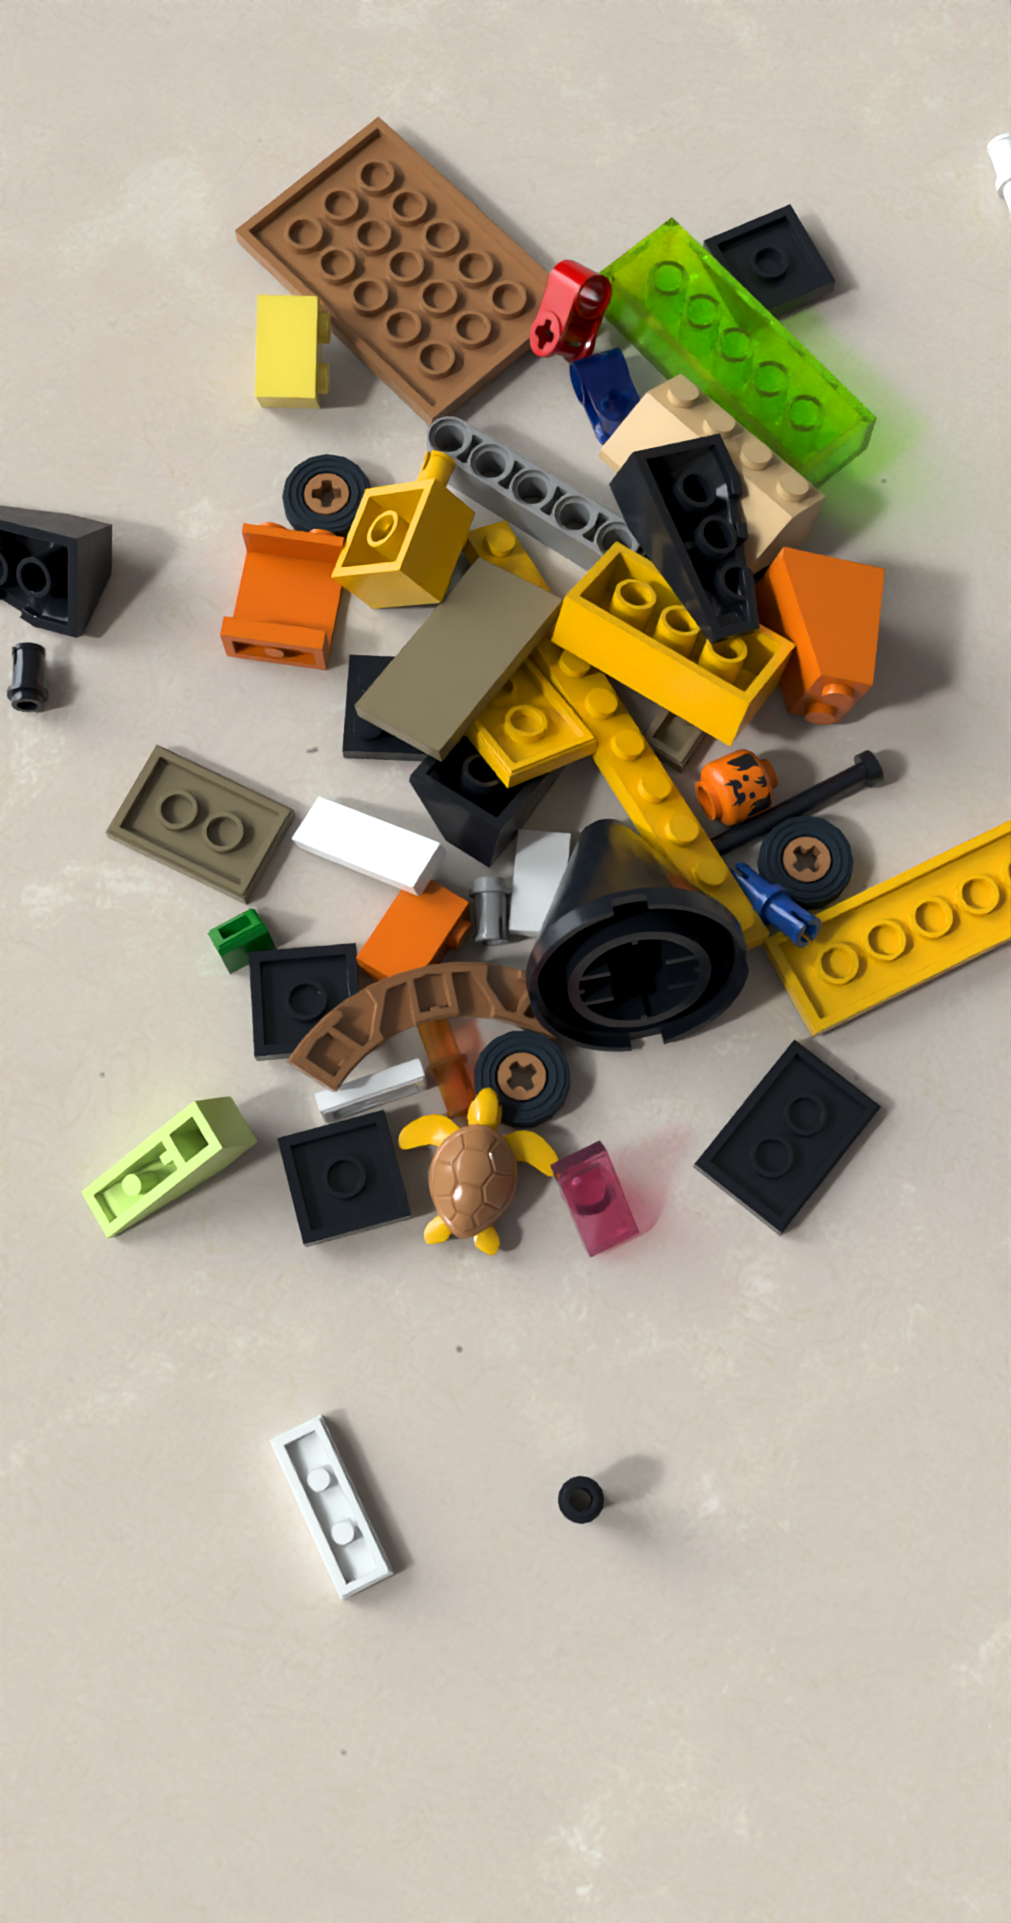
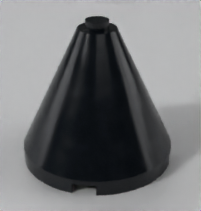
(631, 947)

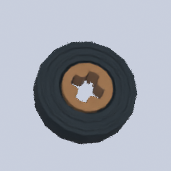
(306, 487)
(807, 836)
(549, 1082)

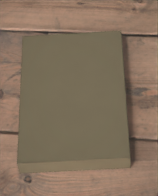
(201, 824)

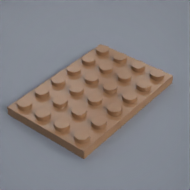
(403, 268)

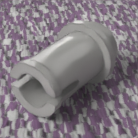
(490, 910)

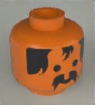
(736, 787)

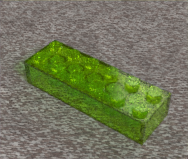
(704, 324)

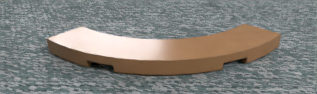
(407, 1001)

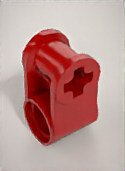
(571, 310)

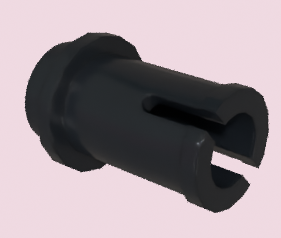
(28, 678)
(595, 1493)

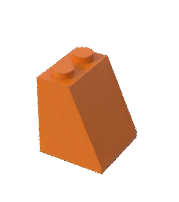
(833, 619)

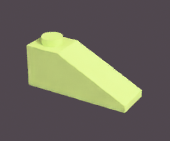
(169, 1163)

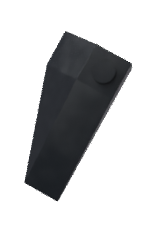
(688, 522)
(53, 567)
(473, 803)

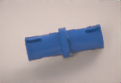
(776, 907)

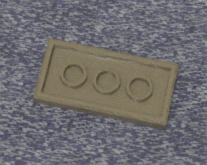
(459, 658)

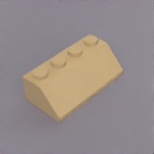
(774, 499)

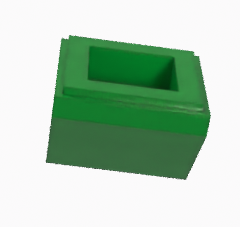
(238, 937)

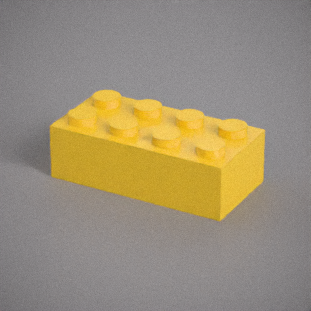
(642, 635)

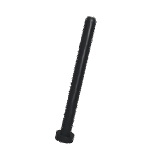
(865, 770)

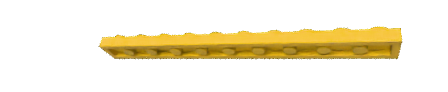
(622, 749)

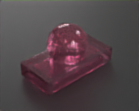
(594, 1198)

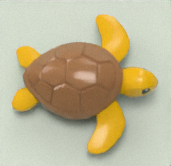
(474, 1169)

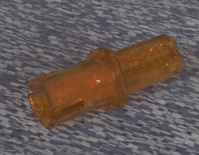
(447, 1066)

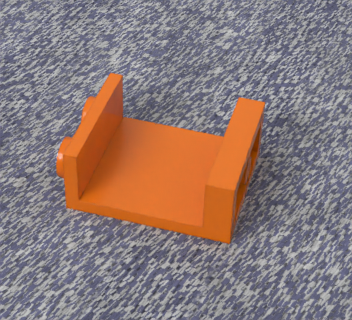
(285, 597)

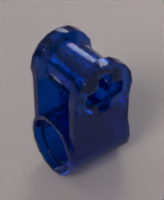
(604, 390)

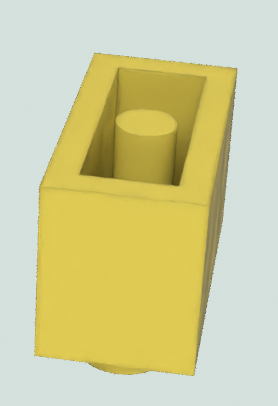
(291, 351)

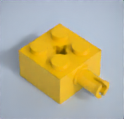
(406, 539)

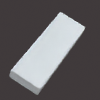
(369, 846)
(331, 1507)

